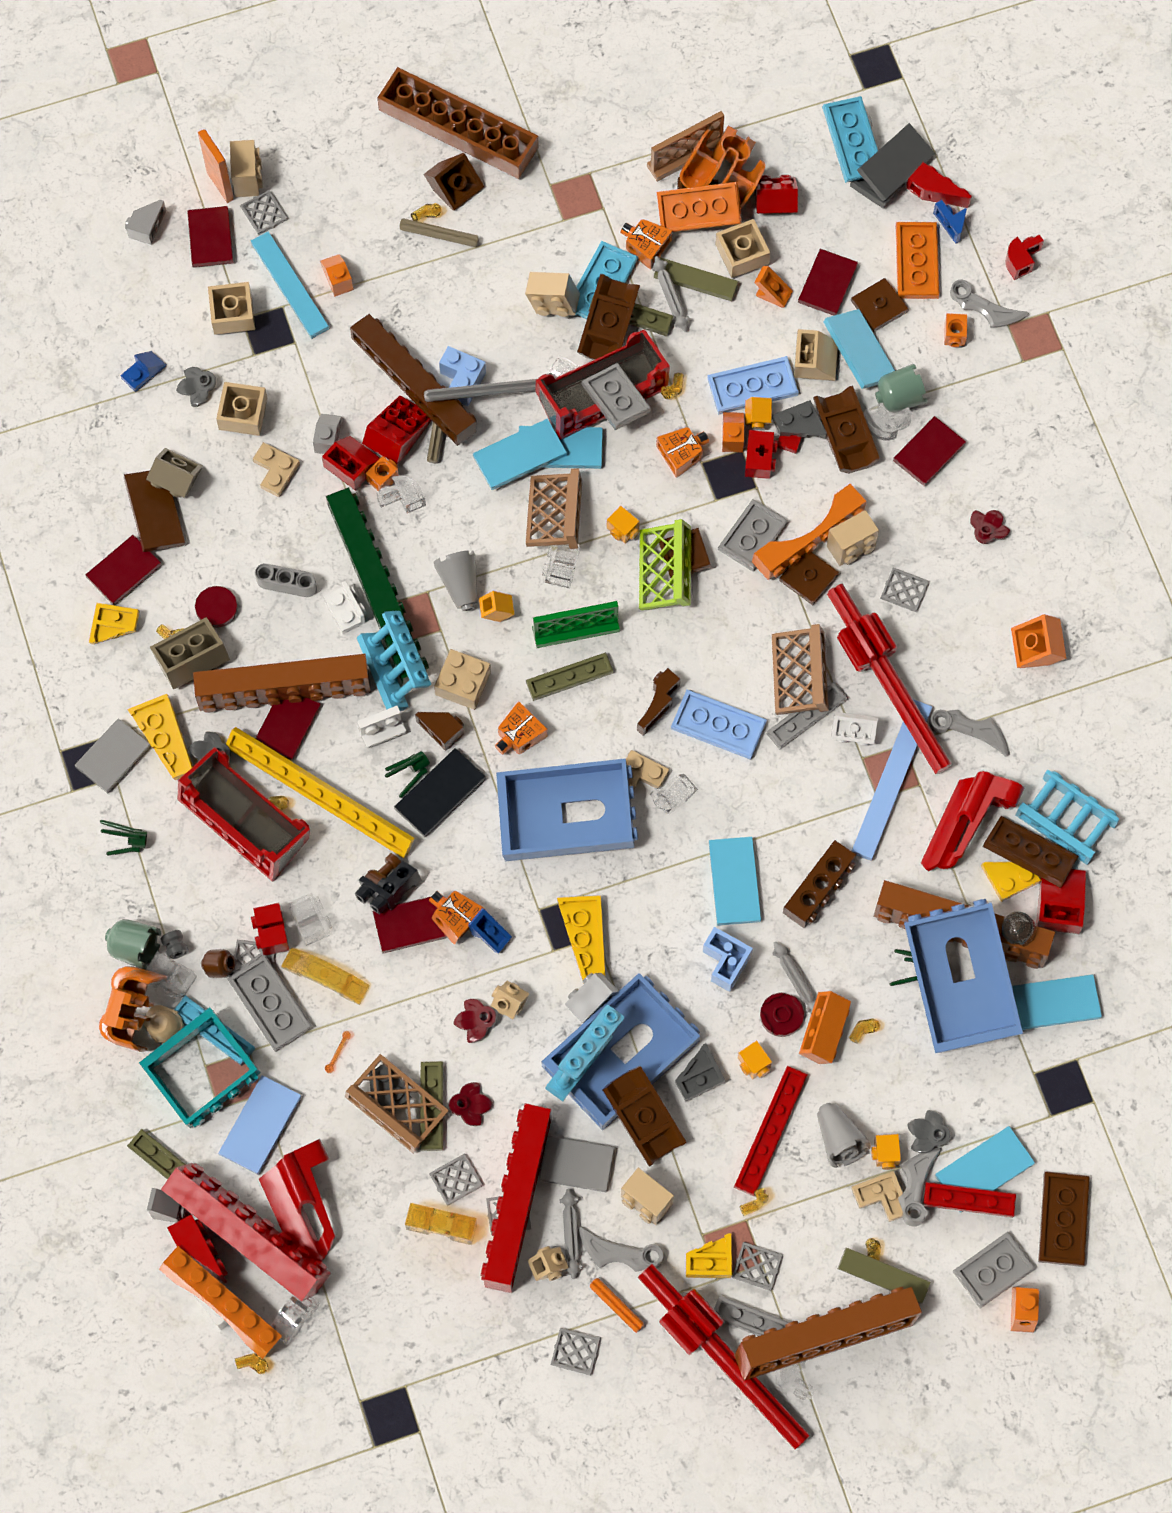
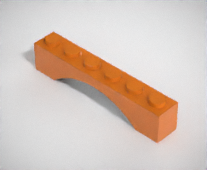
(777, 555)
(246, 1323)

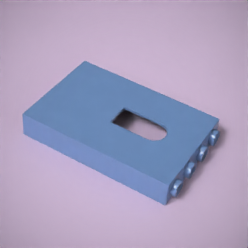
(533, 809)
(969, 1009)
(670, 1042)

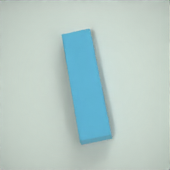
(190, 1010)

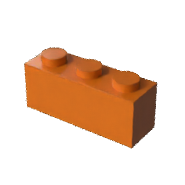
(825, 1027)

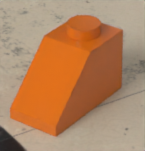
(337, 275)
(733, 432)

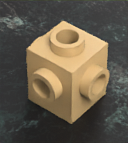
(509, 999)
(548, 1264)

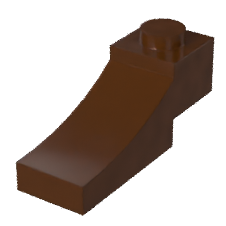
(664, 685)

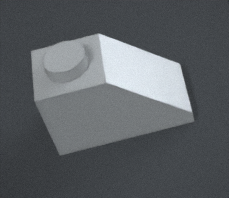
(145, 222)
(326, 432)
(164, 1207)

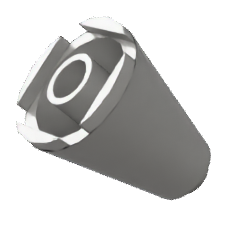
(459, 578)
(841, 1137)

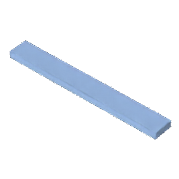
(887, 789)

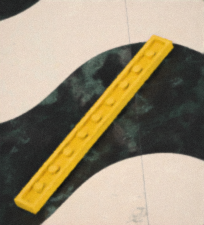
(320, 792)

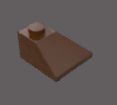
(454, 180)

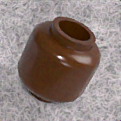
(218, 963)

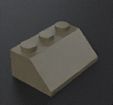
(189, 651)

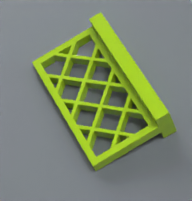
(682, 566)

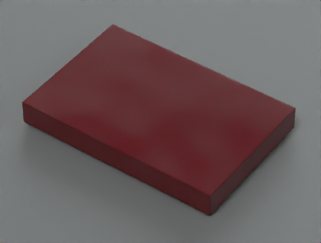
(210, 236)
(827, 282)
(929, 451)
(123, 570)
(287, 726)
(407, 925)

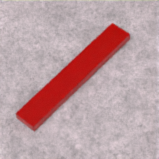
(770, 1131)

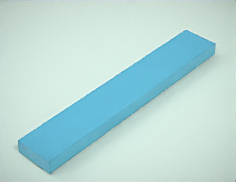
(289, 285)

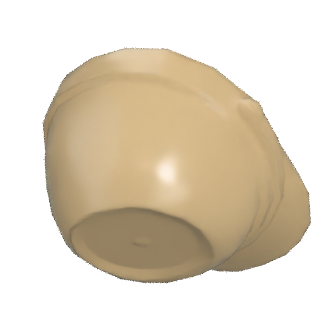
(163, 1023)

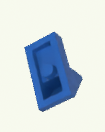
(952, 223)
(143, 370)
(489, 930)

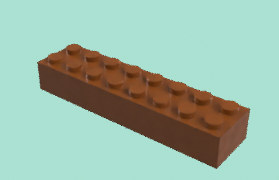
(458, 122)
(281, 681)
(899, 902)
(827, 1332)

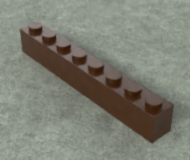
(412, 378)

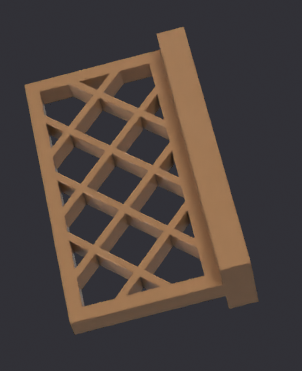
(675, 154)
(571, 505)
(818, 670)
(384, 1118)

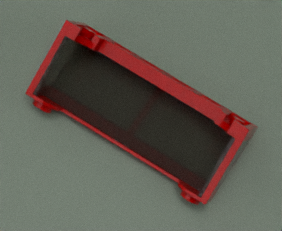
(570, 405)
(241, 814)

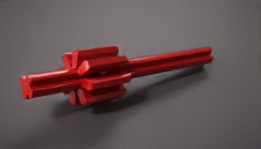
(868, 648)
(693, 1325)

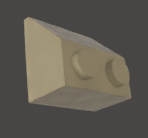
(173, 473)

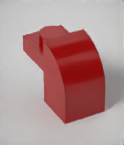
(1019, 253)

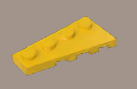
(161, 728)
(585, 931)

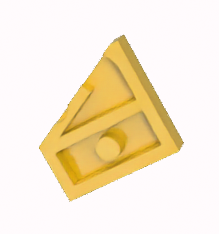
(112, 622)
(1008, 878)
(711, 1260)

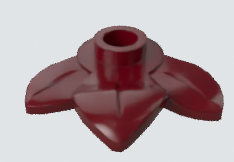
(988, 526)
(472, 1020)
(473, 1103)

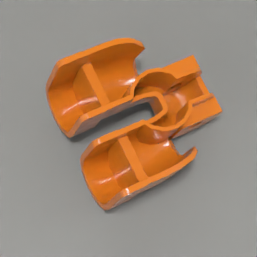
(704, 163)
(127, 993)

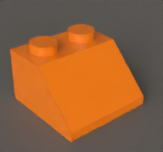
(1038, 642)

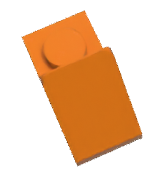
(772, 287)

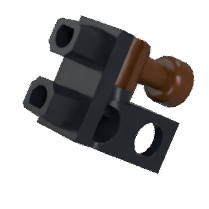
(390, 889)

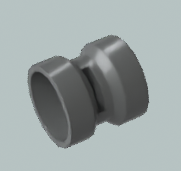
(174, 944)

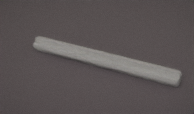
(480, 390)

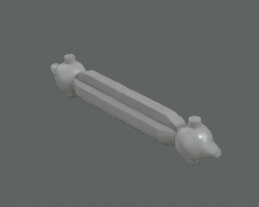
(670, 293)
(794, 975)
(570, 1233)

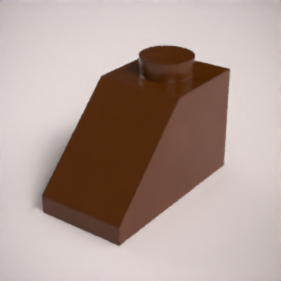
(441, 727)

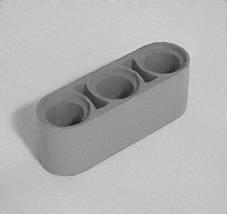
(292, 587)

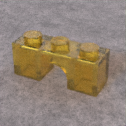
(449, 1224)

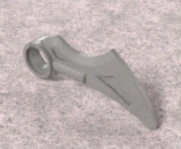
(995, 314)
(984, 729)
(916, 1173)
(605, 1252)

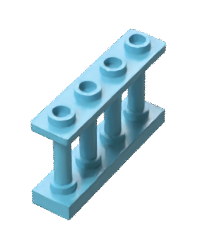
(380, 666)
(1048, 827)
(584, 1052)

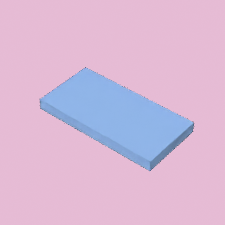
(763, 379)
(718, 724)
(259, 1125)

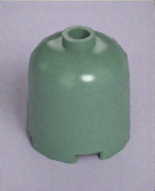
(901, 389)
(133, 942)

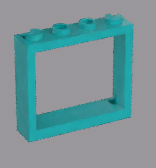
(175, 1043)

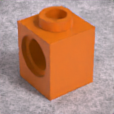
(955, 322)
(381, 465)

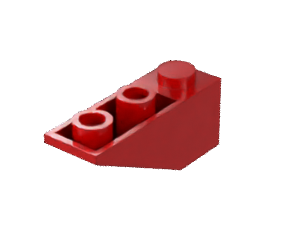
(933, 187)

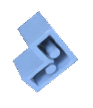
(463, 369)
(730, 953)

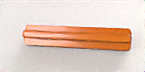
(616, 1305)

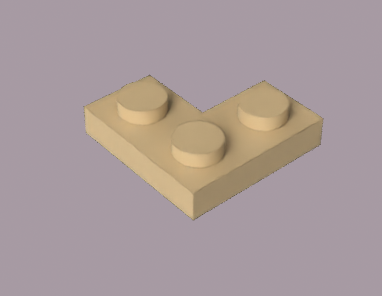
(280, 467)
(645, 770)
(883, 1189)

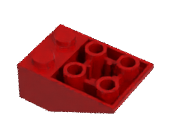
(396, 429)
(1062, 907)
(189, 1236)

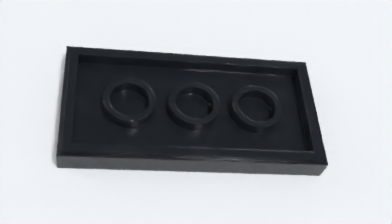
(440, 792)

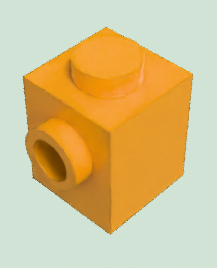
(758, 412)
(623, 525)
(496, 606)
(754, 1061)
(886, 1151)

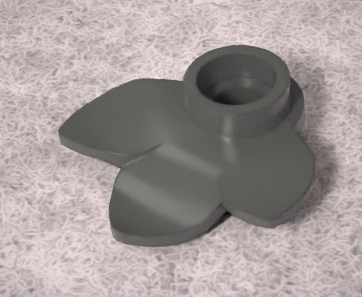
(194, 385)
(211, 740)
(925, 1132)

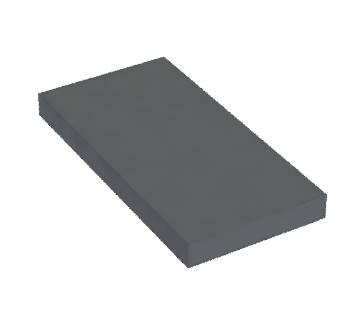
(895, 162)

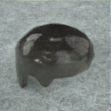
(1018, 928)

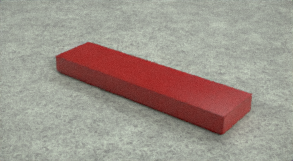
(969, 1200)

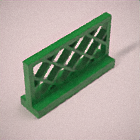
(576, 624)

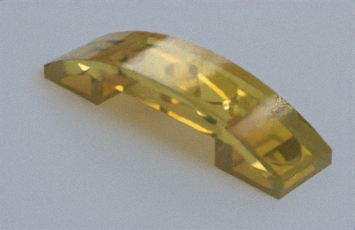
(325, 974)

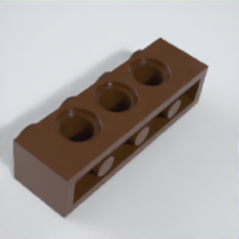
(834, 855)

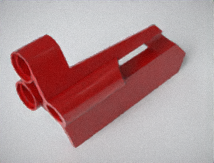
(968, 802)
(289, 1188)

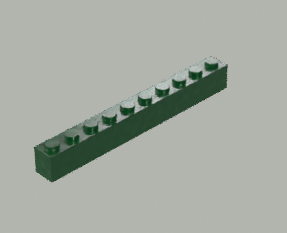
(367, 564)

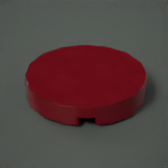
(217, 605)
(781, 1014)

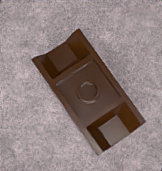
(607, 317)
(847, 431)
(643, 1115)

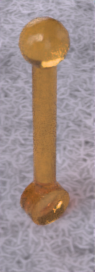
(329, 1067)

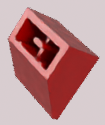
(776, 195)
(349, 461)

